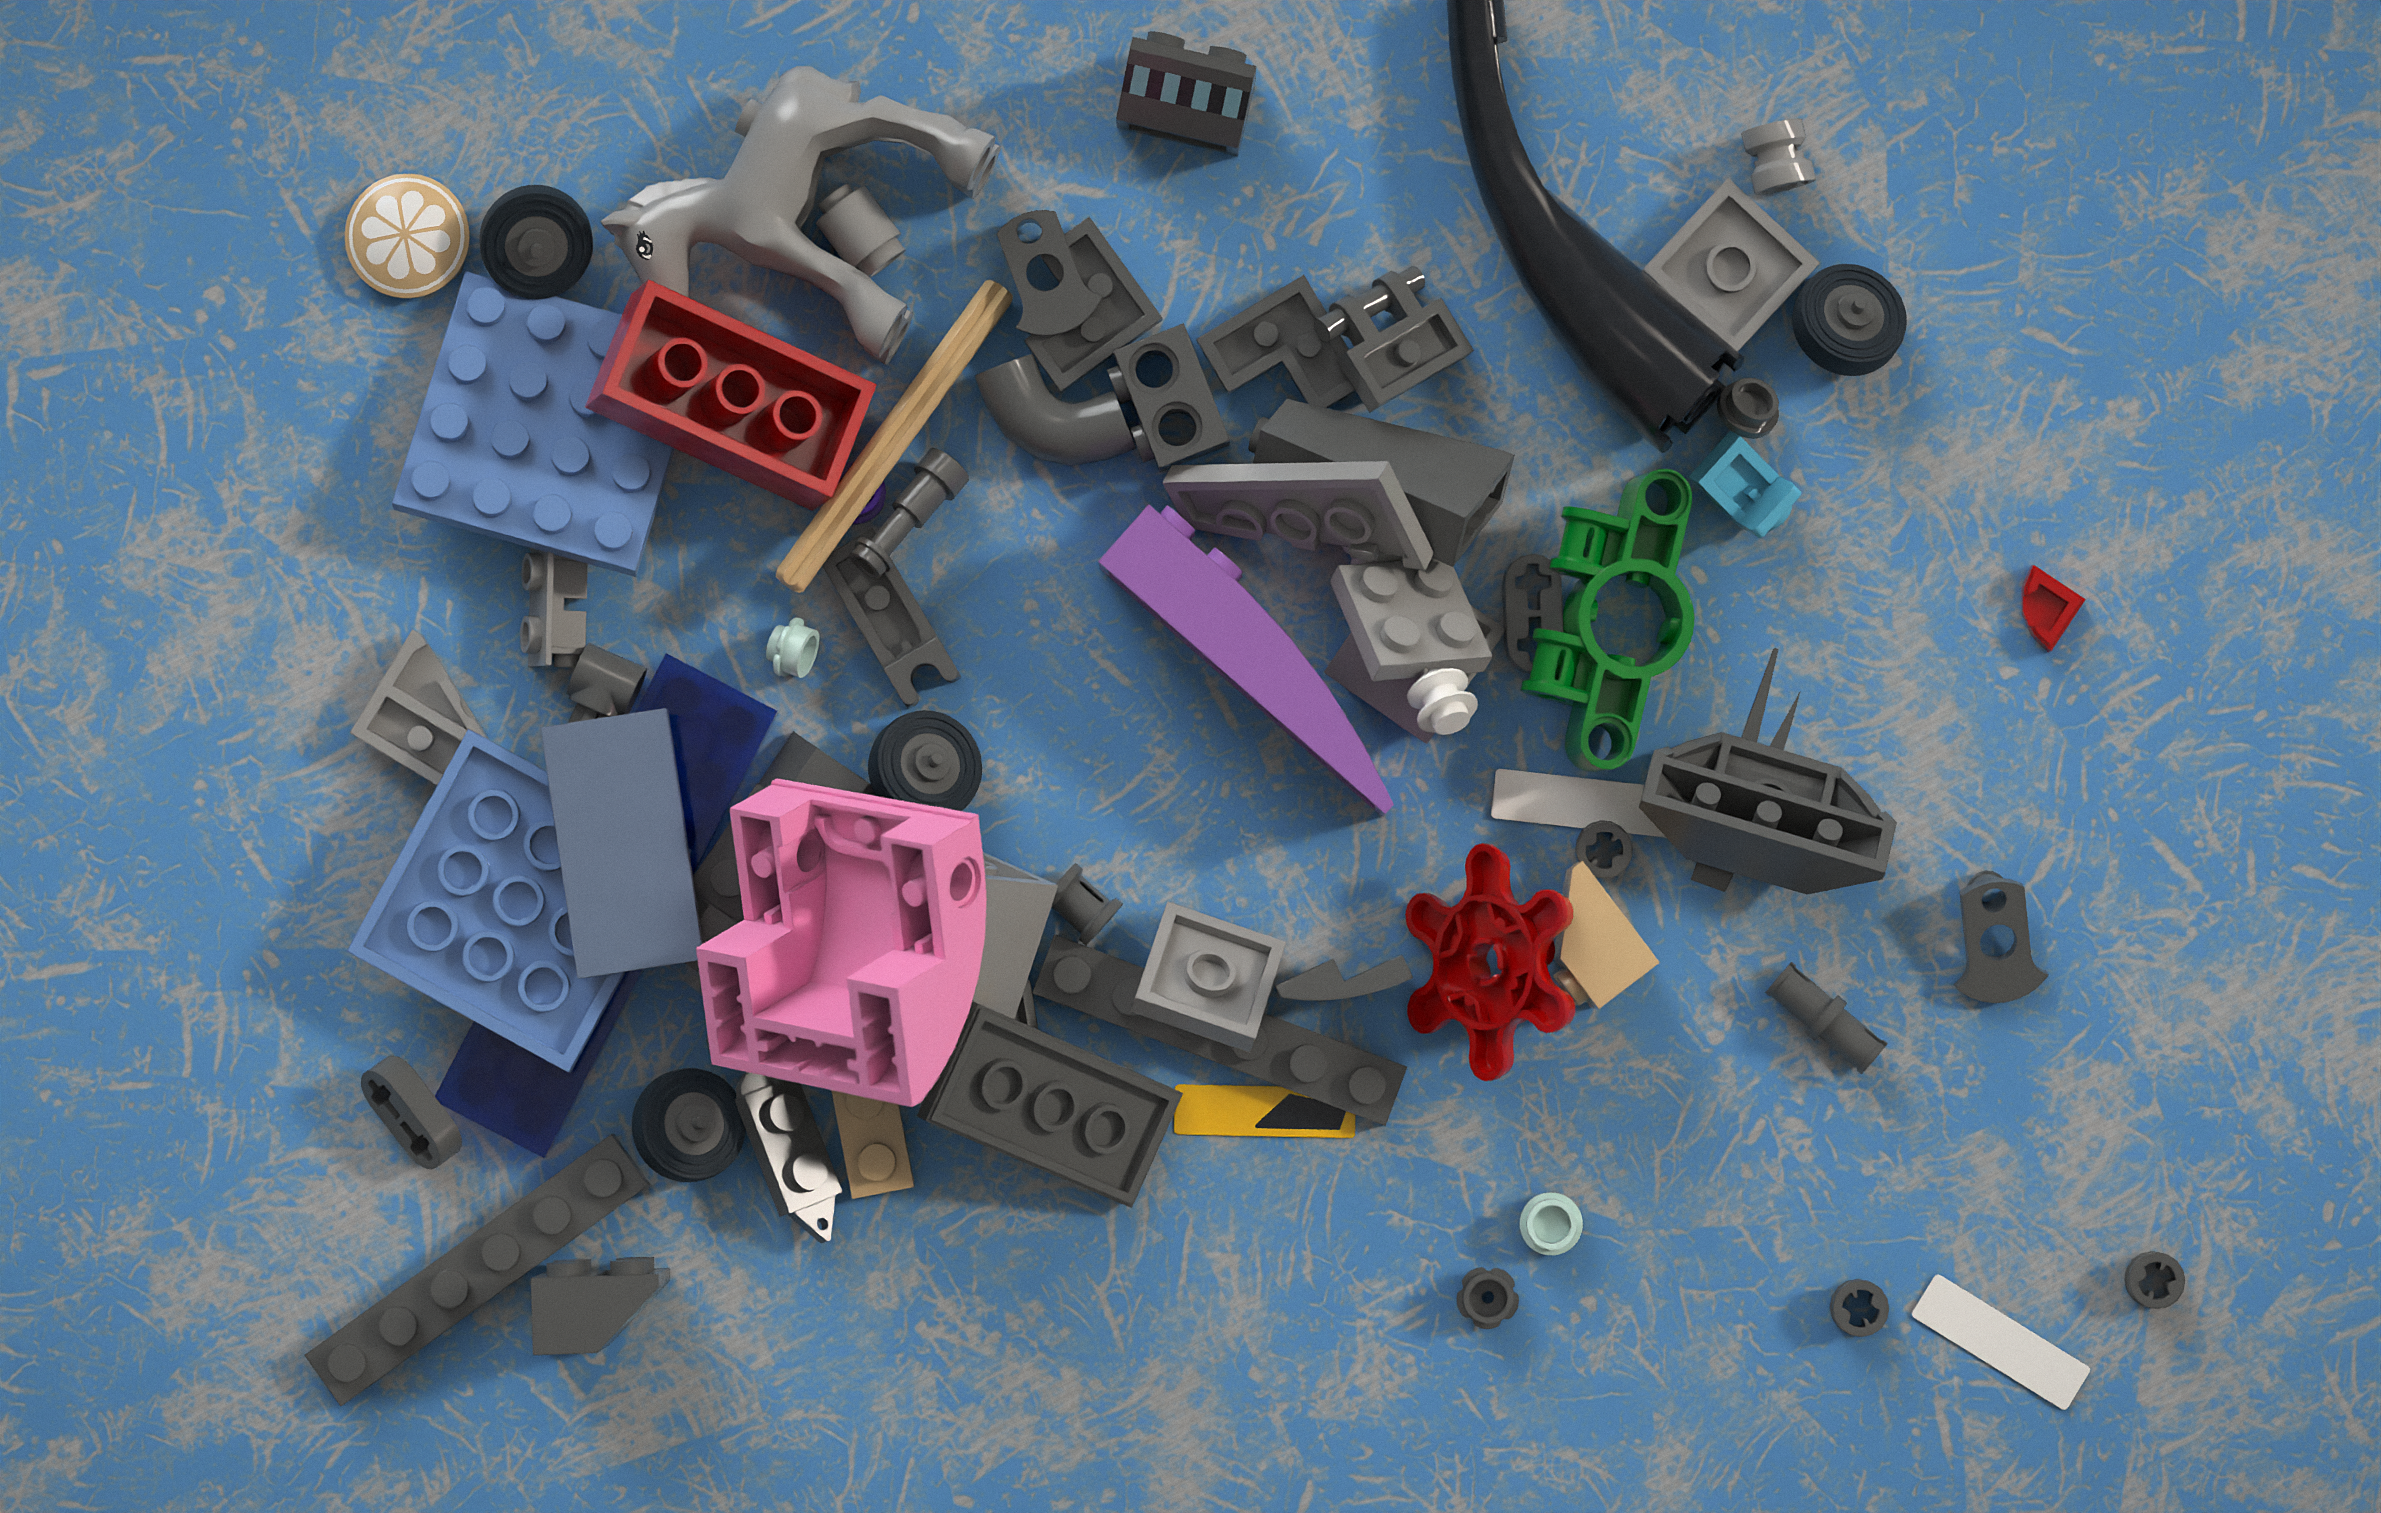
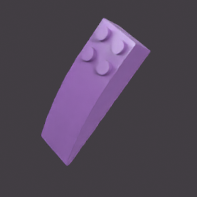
(1228, 629)

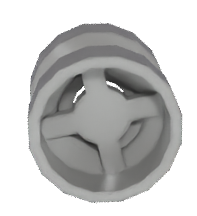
(1779, 161)

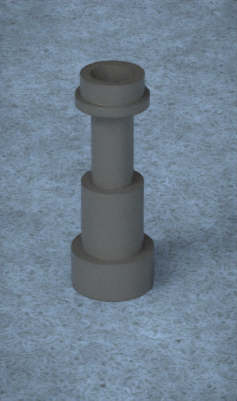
(936, 480)

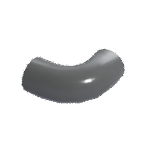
(1051, 427)

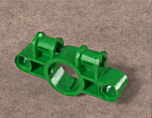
(1570, 663)

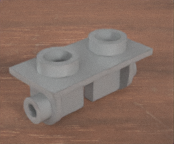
(549, 627)

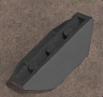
(1767, 814)

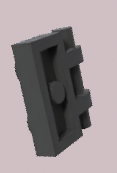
(1402, 355)

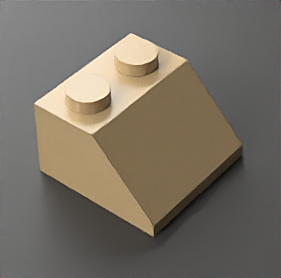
(1600, 948)

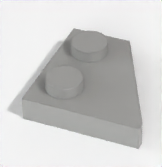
(417, 712)

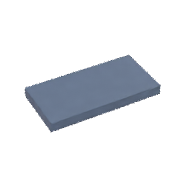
(622, 843)

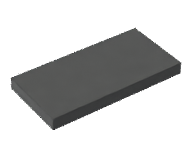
(1051, 1105)

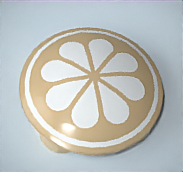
(407, 236)

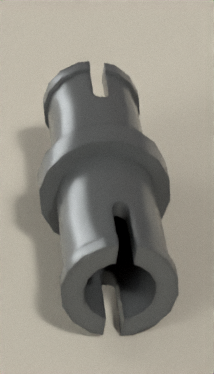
(1826, 1018)

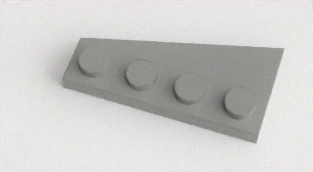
(1304, 504)

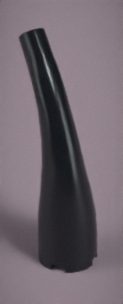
(1607, 314)

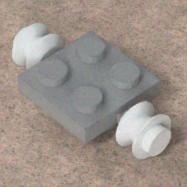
(1414, 628)

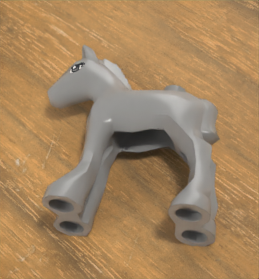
(774, 188)

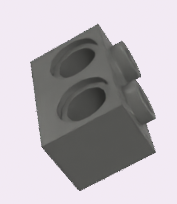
(1184, 394)

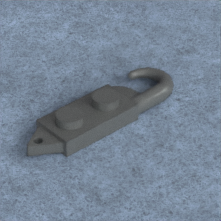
(789, 1150)

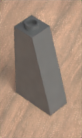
(1446, 480)

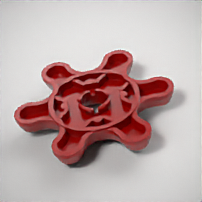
(1461, 976)

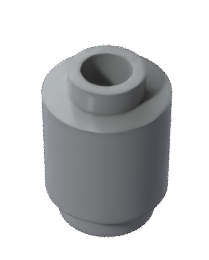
(859, 230)

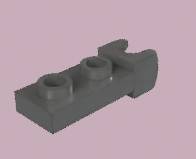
(889, 621)

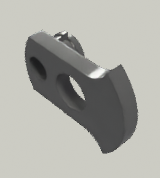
(1051, 310)
(2003, 976)

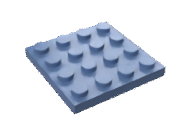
(510, 438)
(483, 908)

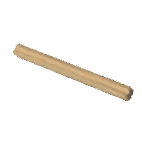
(894, 436)

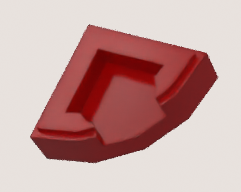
(2047, 607)

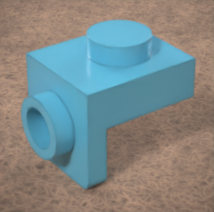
(1745, 486)

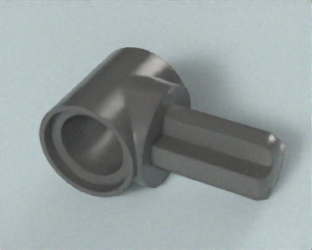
(604, 684)

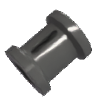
(1083, 904)

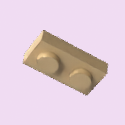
(873, 1145)

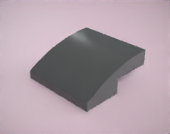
(1326, 981)

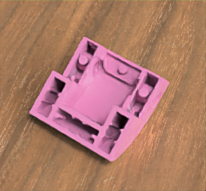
(849, 941)

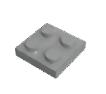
(1731, 265)
(1208, 977)

